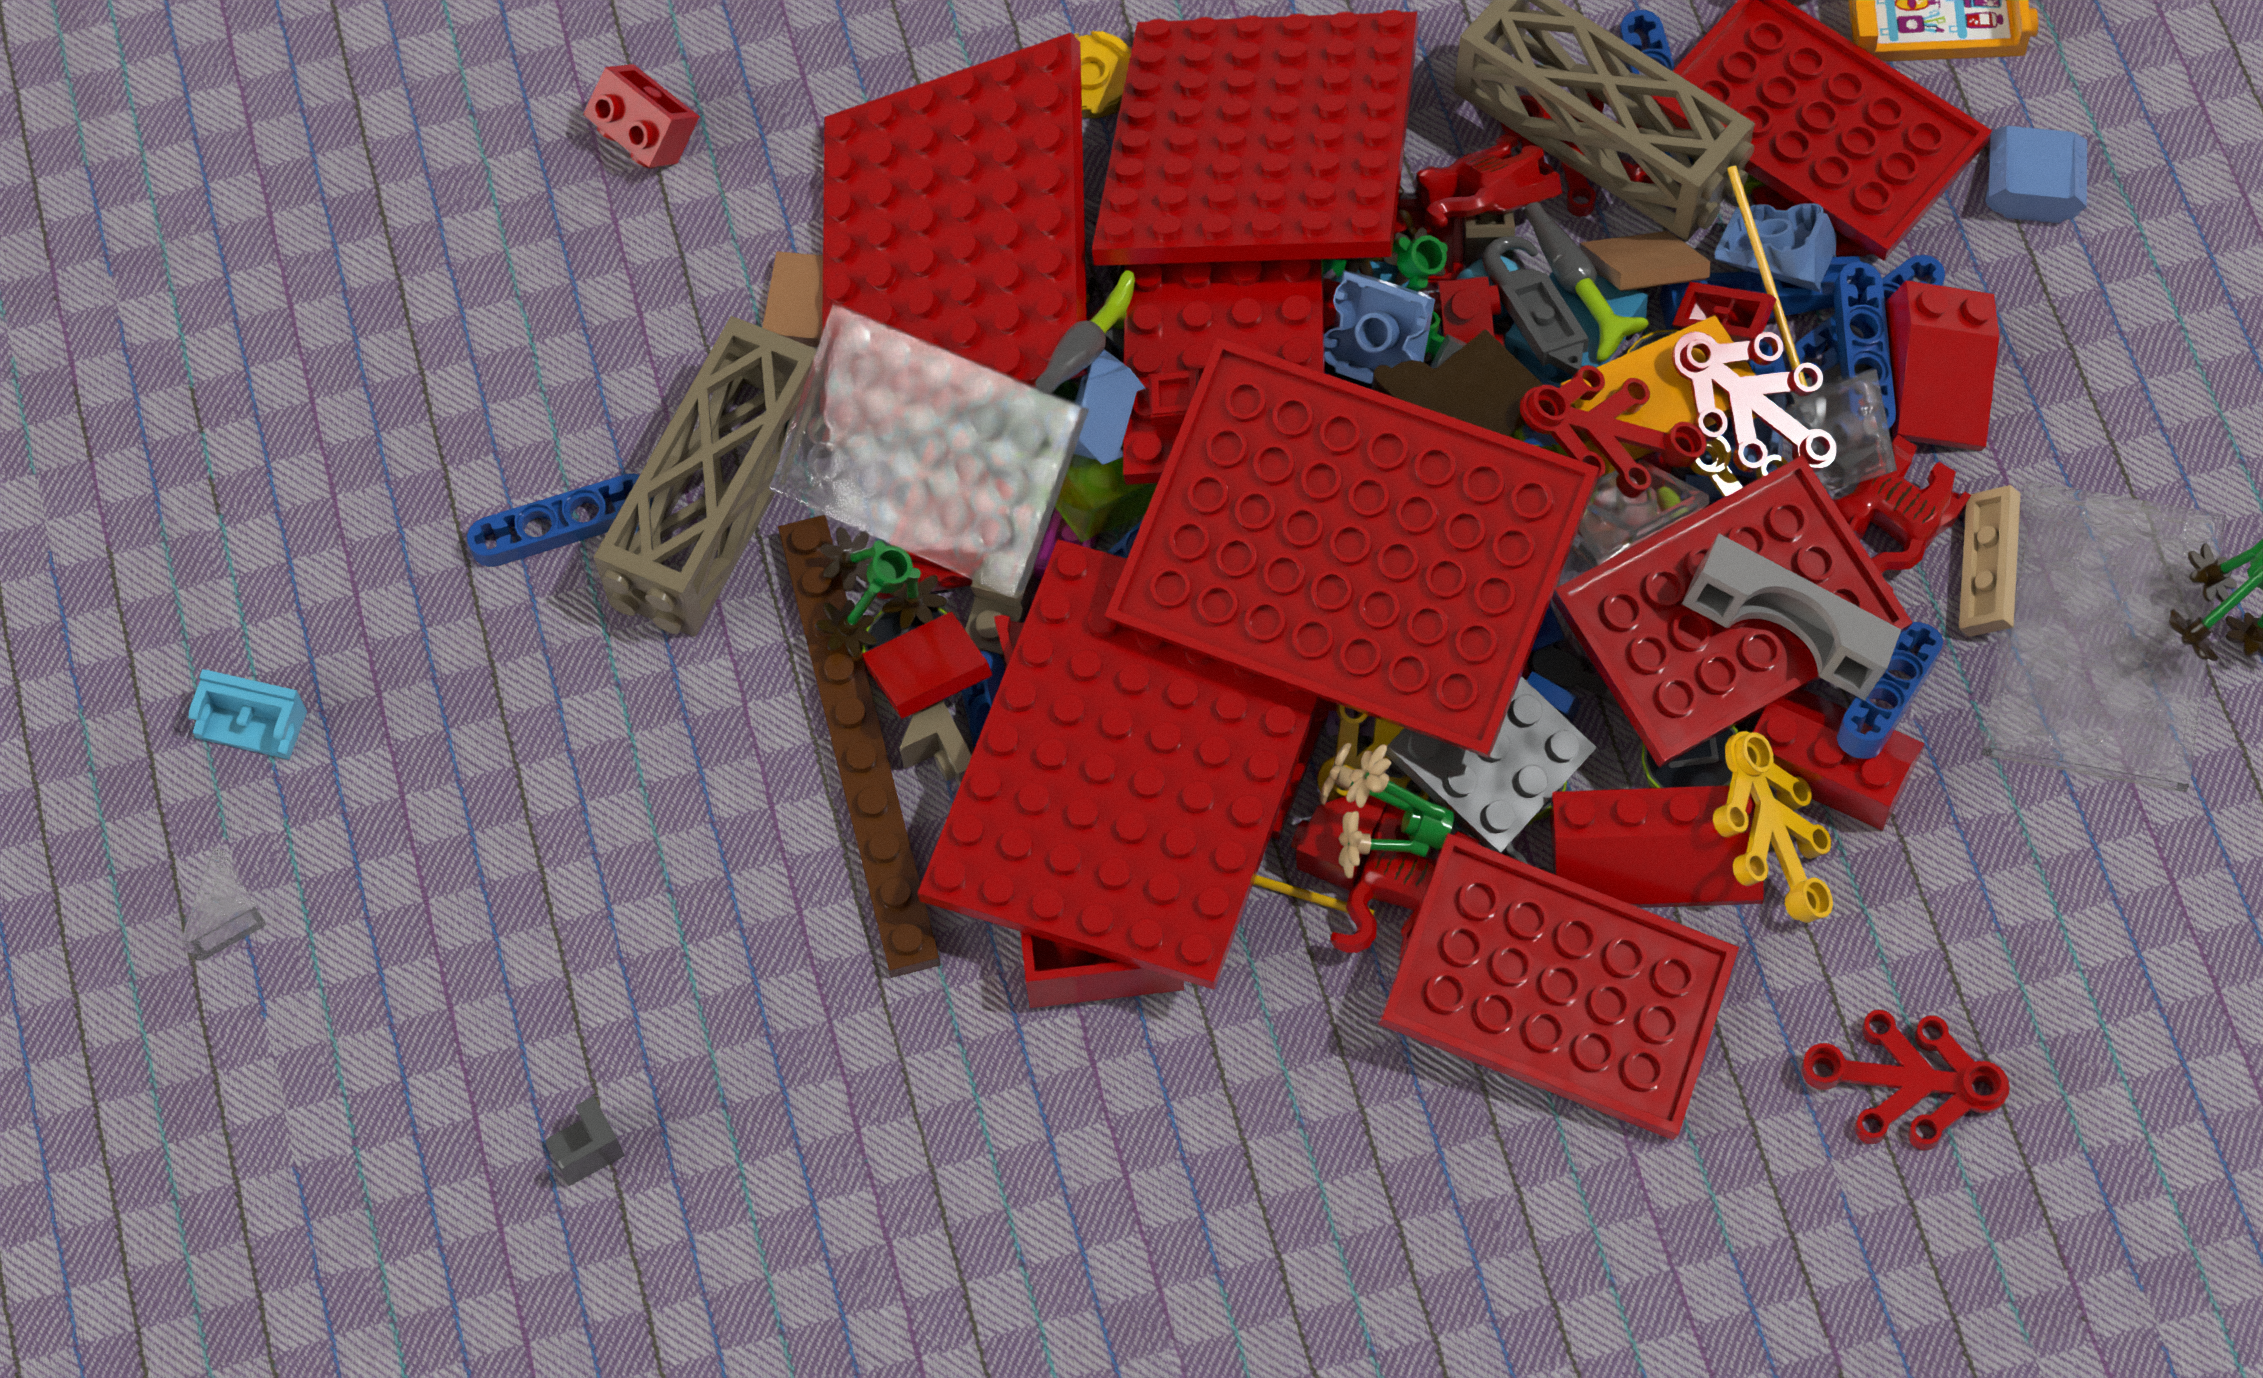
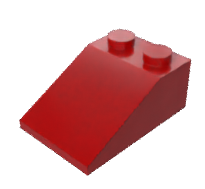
(1942, 363)

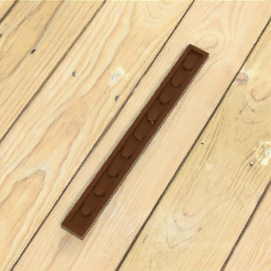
(860, 758)

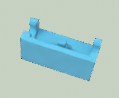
(247, 714)

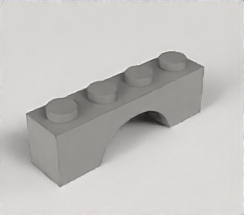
(1845, 640)

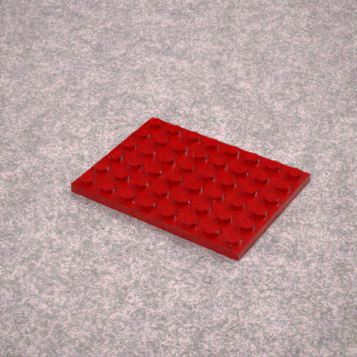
(1259, 140)
(964, 208)
(1353, 546)
(1118, 786)

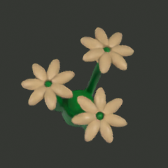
(1423, 821)

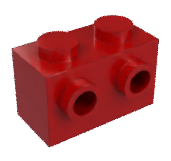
(640, 116)
(1467, 307)

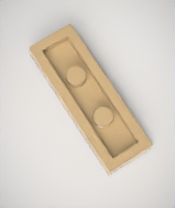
(1989, 561)

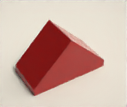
(1739, 311)

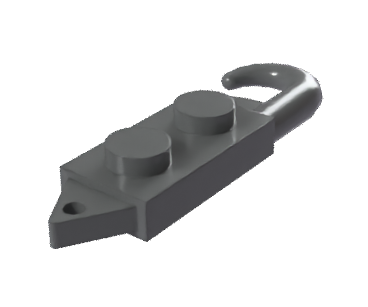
(1537, 307)

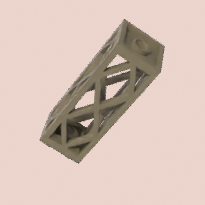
(1487, 65)
(632, 563)

